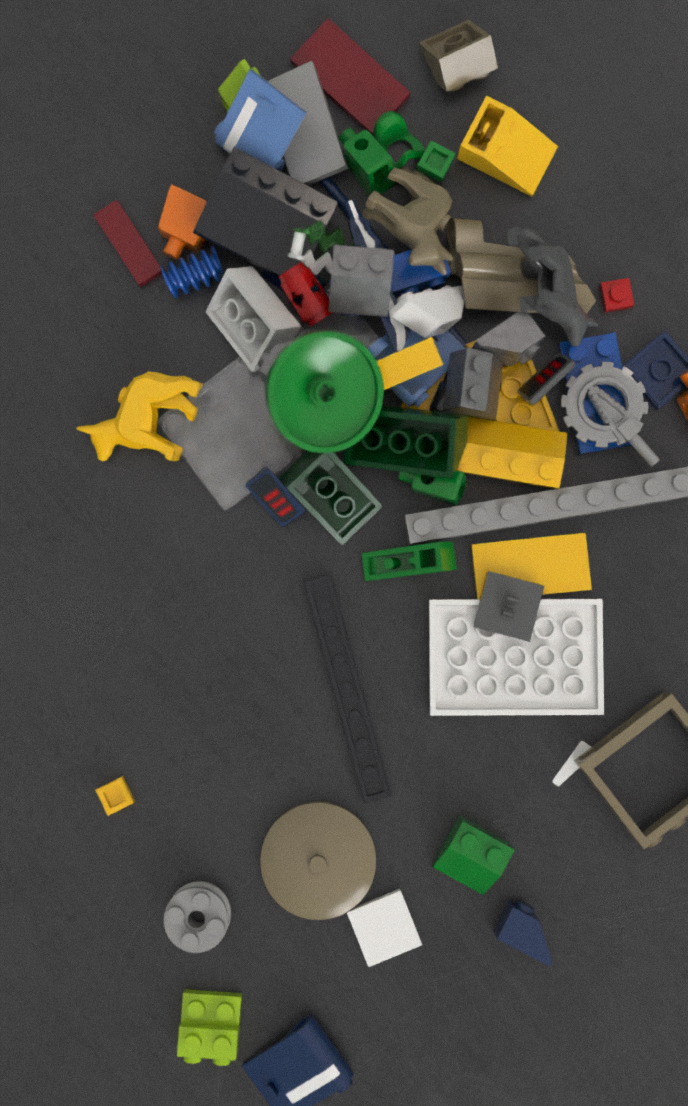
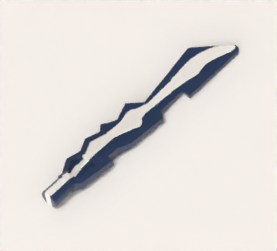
(363, 237)

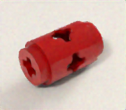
(298, 283)

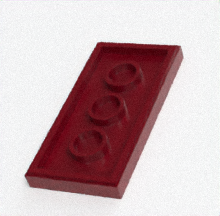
(351, 76)

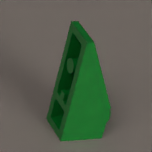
(409, 561)

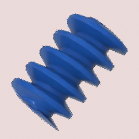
(192, 272)

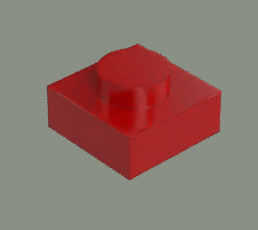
(616, 295)

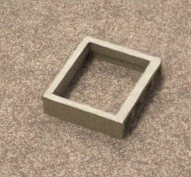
(615, 740)

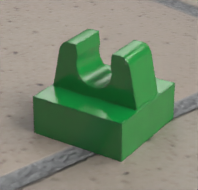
(436, 161)

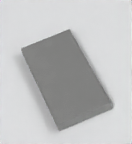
(315, 148)

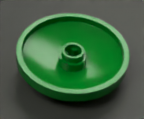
(324, 391)

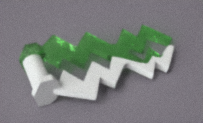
(315, 232)

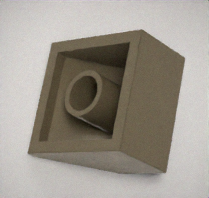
(459, 55)

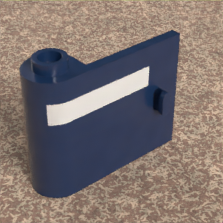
(300, 1067)

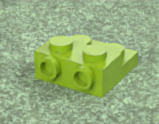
(209, 1026)

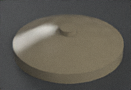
(318, 860)

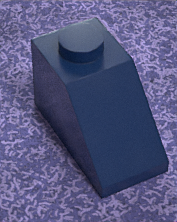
(523, 931)

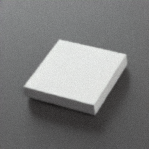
(384, 927)

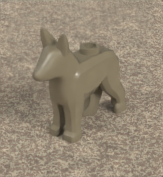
(416, 221)

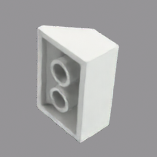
(250, 315)

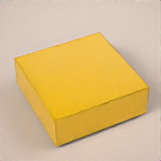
(115, 795)

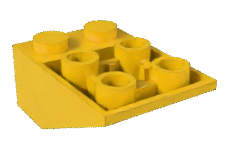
(507, 147)

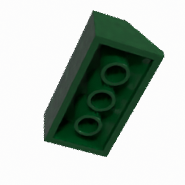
(412, 442)

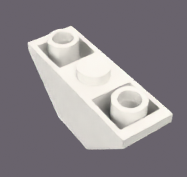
(430, 310)

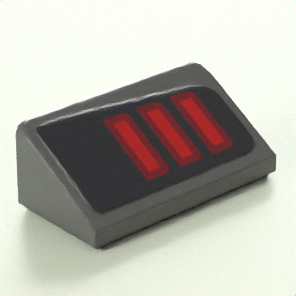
(546, 378)

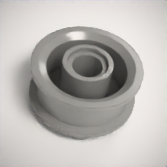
(187, 932)

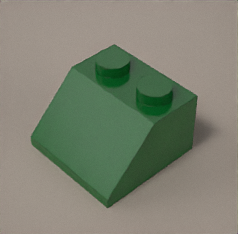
(473, 856)

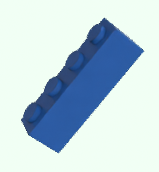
(412, 278)

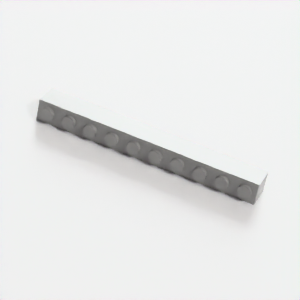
(546, 506)

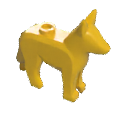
(138, 415)

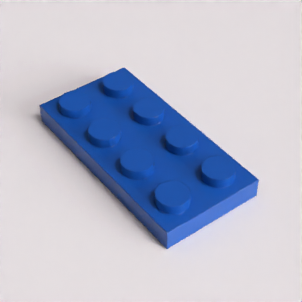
(594, 351)

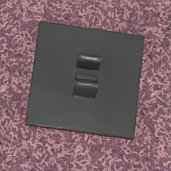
(508, 606)

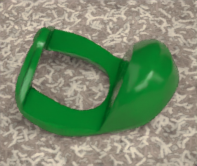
(392, 128)

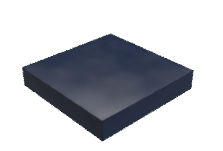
(659, 369)

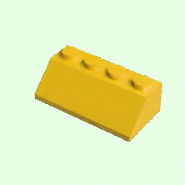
(514, 453)

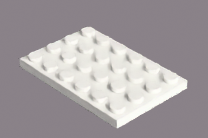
(502, 675)

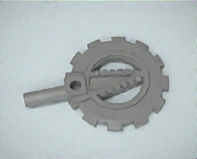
(619, 422)

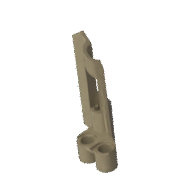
(494, 272)

